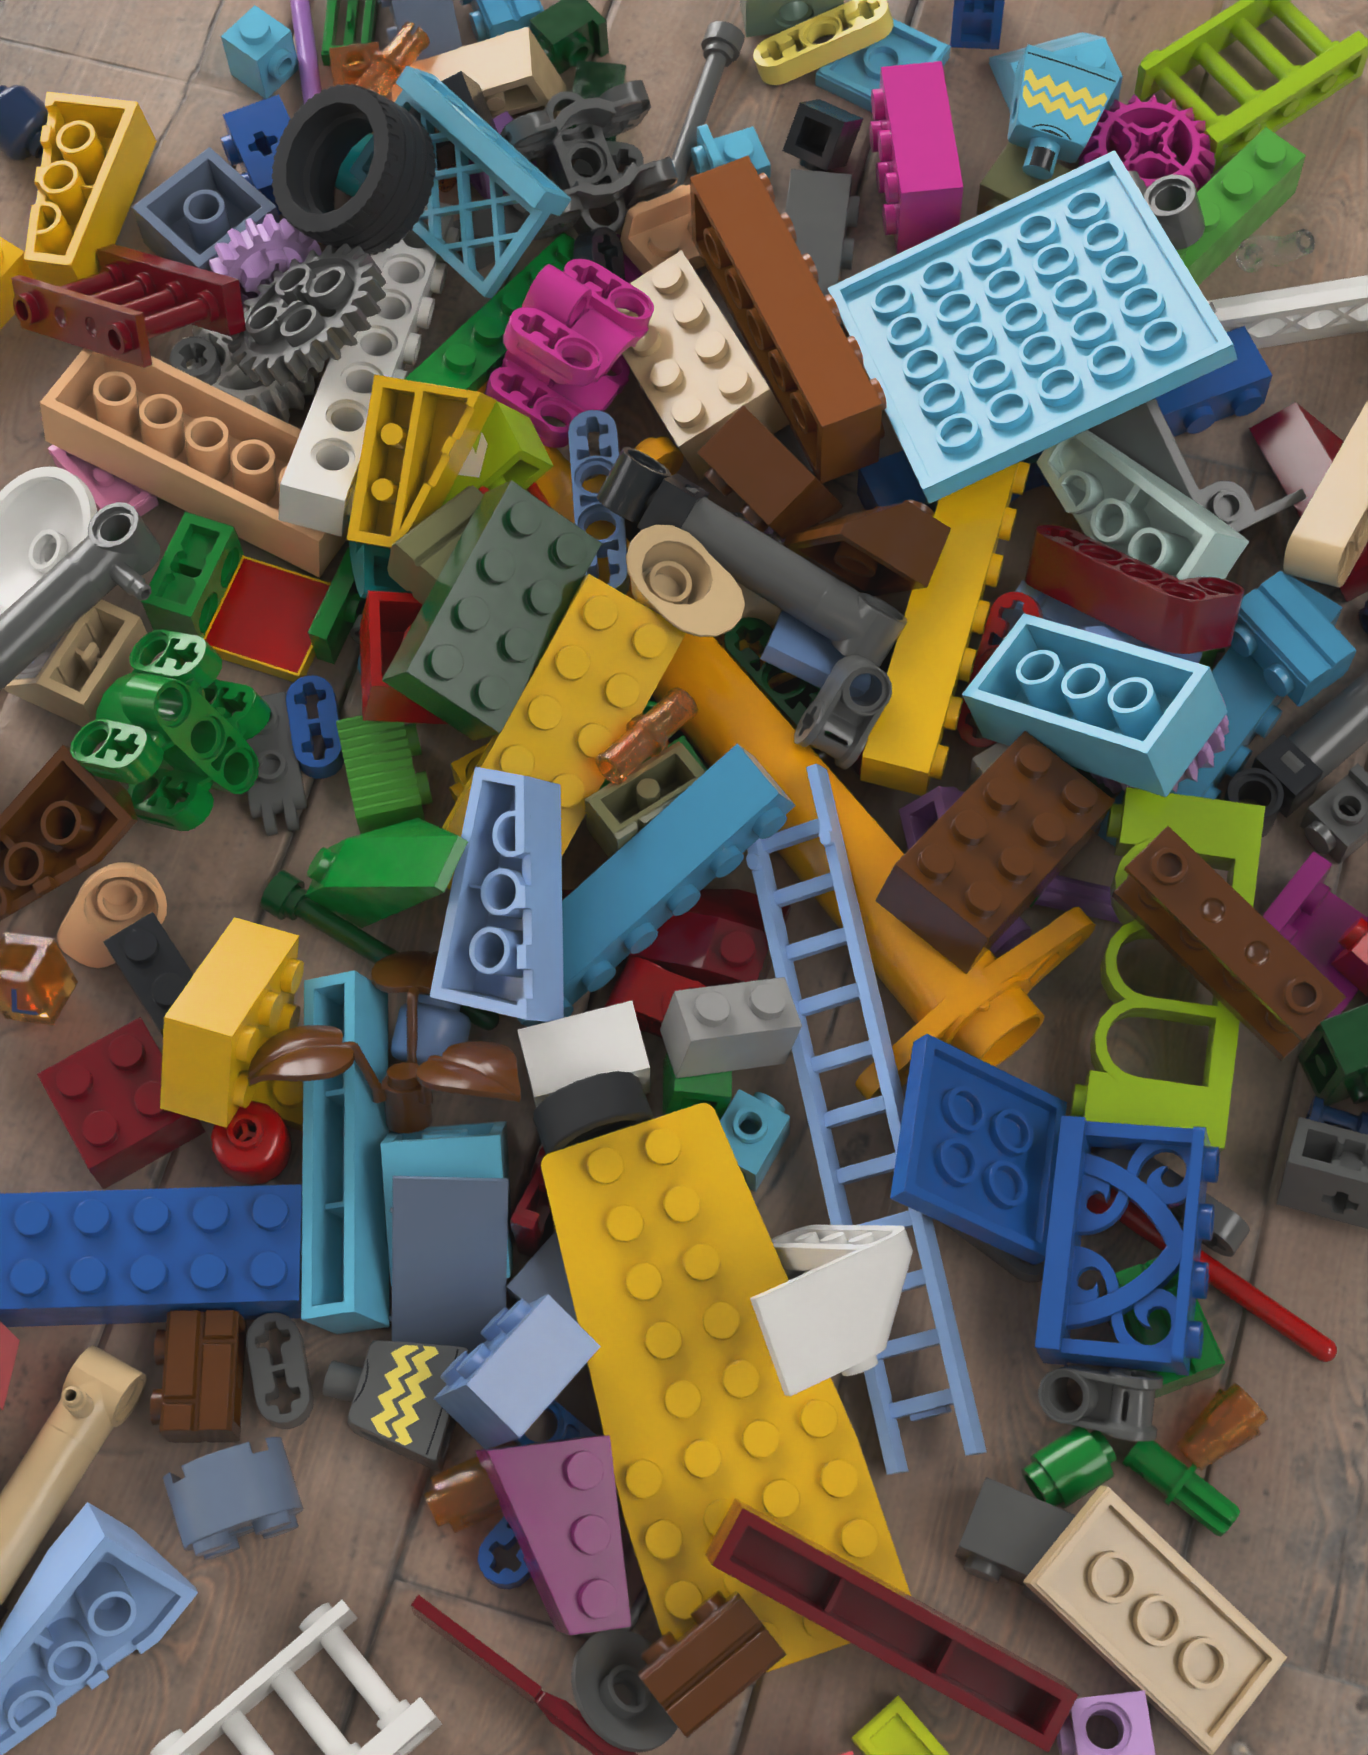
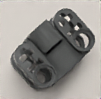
(613, 113)

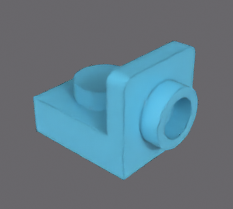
(727, 148)

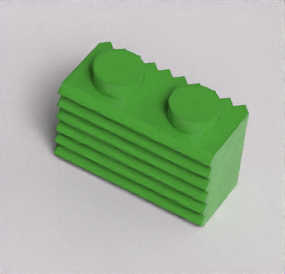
(383, 772)

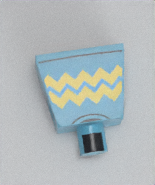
(1055, 108)

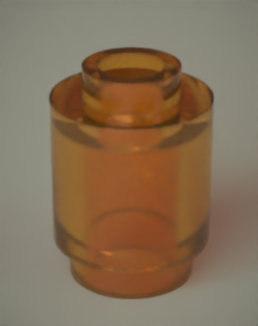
(462, 1495)

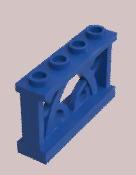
(1076, 1179)

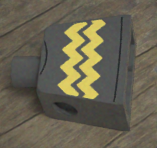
(396, 1398)

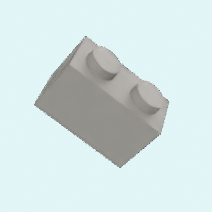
(730, 1027)

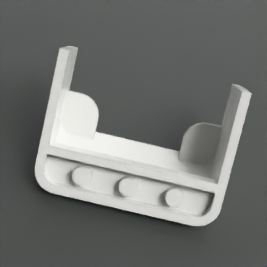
(836, 1300)

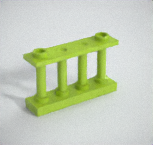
(1292, 96)

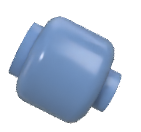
(438, 1028)

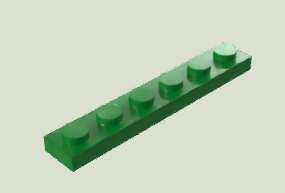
(478, 345)

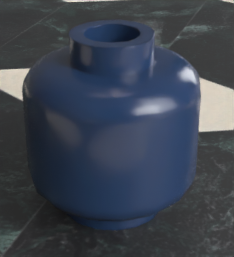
(21, 122)

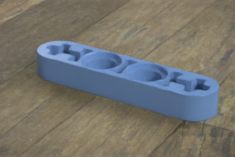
(586, 505)

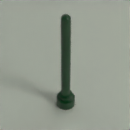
(287, 898)

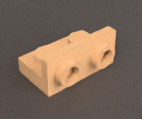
(660, 230)

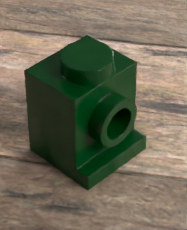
(570, 33)

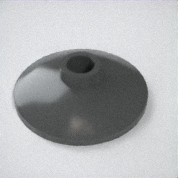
(613, 1694)

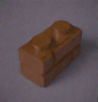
(201, 1376)
(709, 1662)

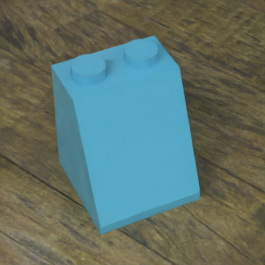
(446, 1151)

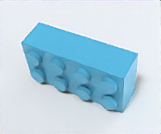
(1097, 702)

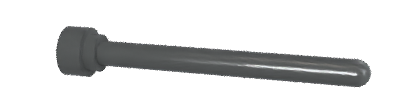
(721, 47)

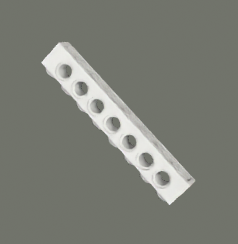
(326, 458)

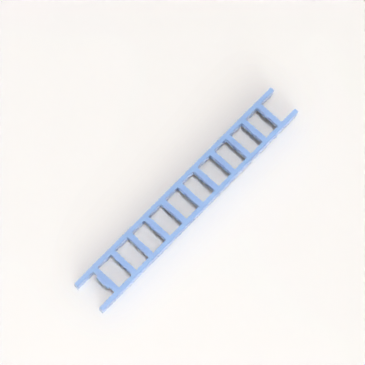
(891, 1101)

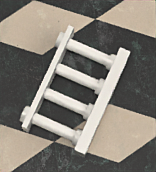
(400, 1723)

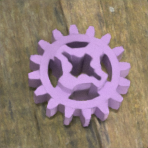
(260, 252)

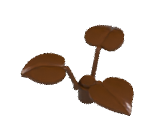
(463, 1068)

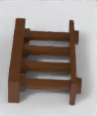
(1226, 944)

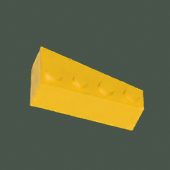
(85, 183)

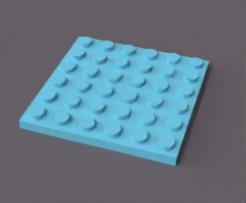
(1029, 325)

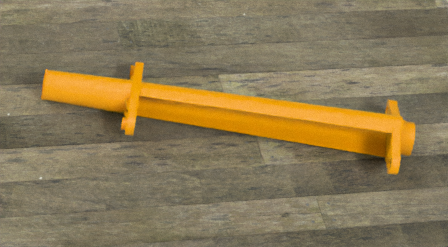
(973, 1011)

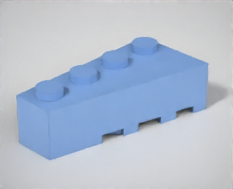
(506, 902)

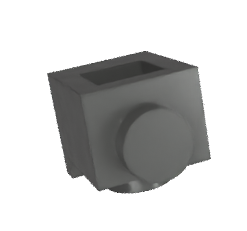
(1329, 828)

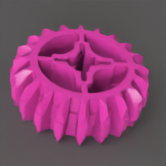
(1145, 139)

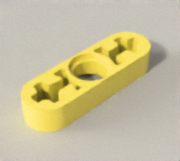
(779, 57)

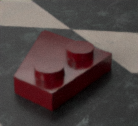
(532, 1218)

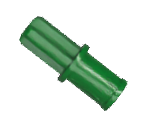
(1182, 1486)

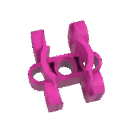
(567, 344)

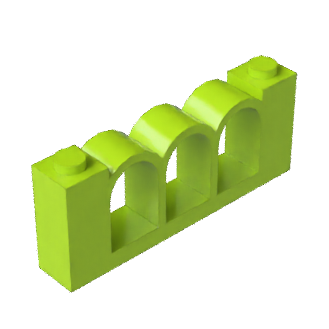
(1229, 840)

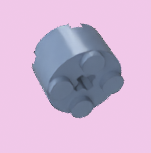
(232, 1497)

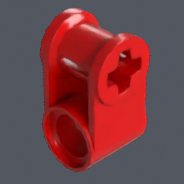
(649, 990)

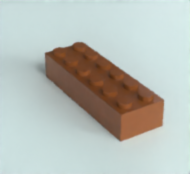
(787, 319)

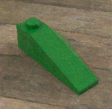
(384, 870)

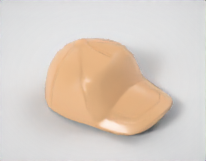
(106, 905)

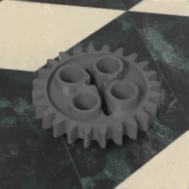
(308, 314)

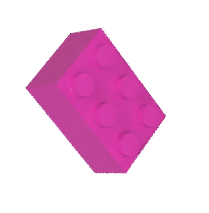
(916, 153)

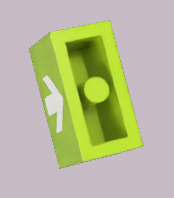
(503, 452)

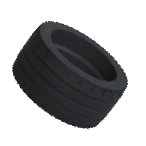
(318, 144)

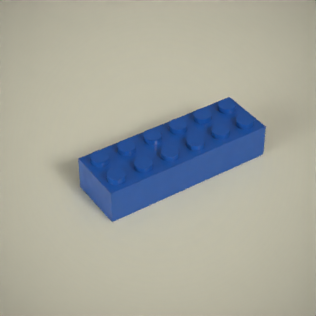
(149, 1254)

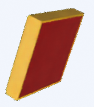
(267, 619)

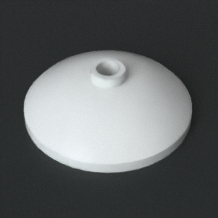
(40, 523)

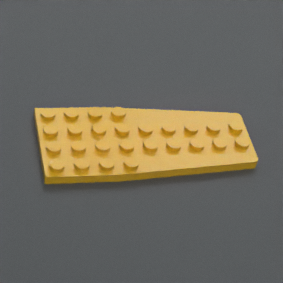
(662, 1278)

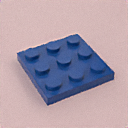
(978, 1149)

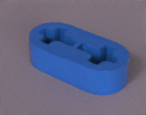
(304, 728)

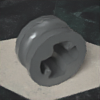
(197, 348)

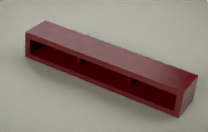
(891, 1625)

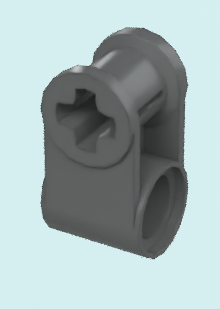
(844, 715)
(1113, 1399)

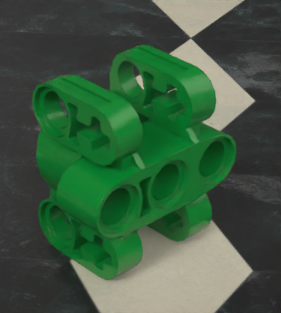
(173, 731)

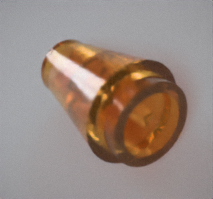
(1222, 1427)

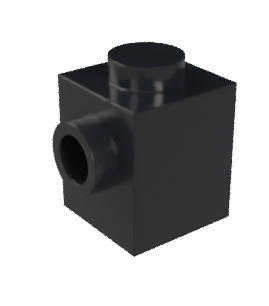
(822, 135)

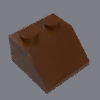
(766, 476)
(876, 548)

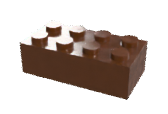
(994, 851)

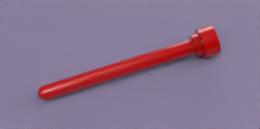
(1232, 1286)

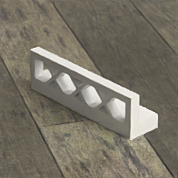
(1298, 312)

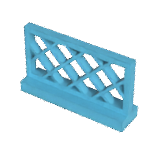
(491, 155)

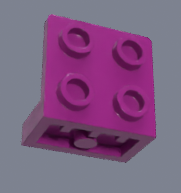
(1315, 921)

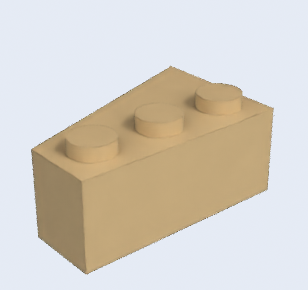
(507, 67)

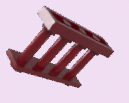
(129, 303)

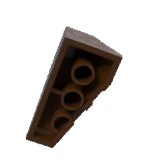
(58, 829)

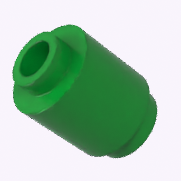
(1070, 1467)

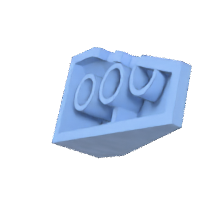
(80, 1615)

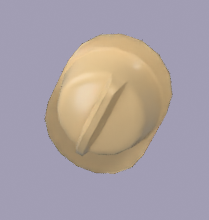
(683, 582)

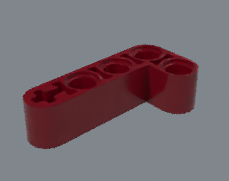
(1132, 595)

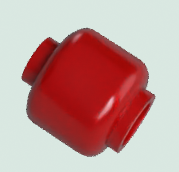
(253, 1144)

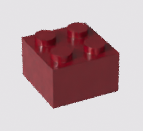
(112, 1104)

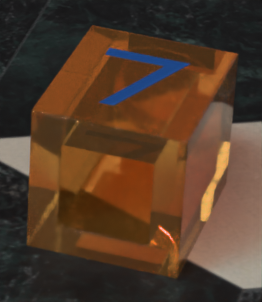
(33, 979)

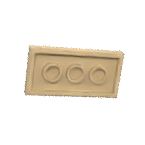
(1155, 1620)

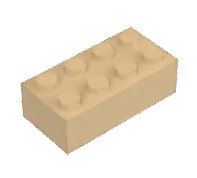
(695, 362)

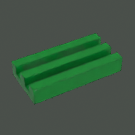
(331, 24)

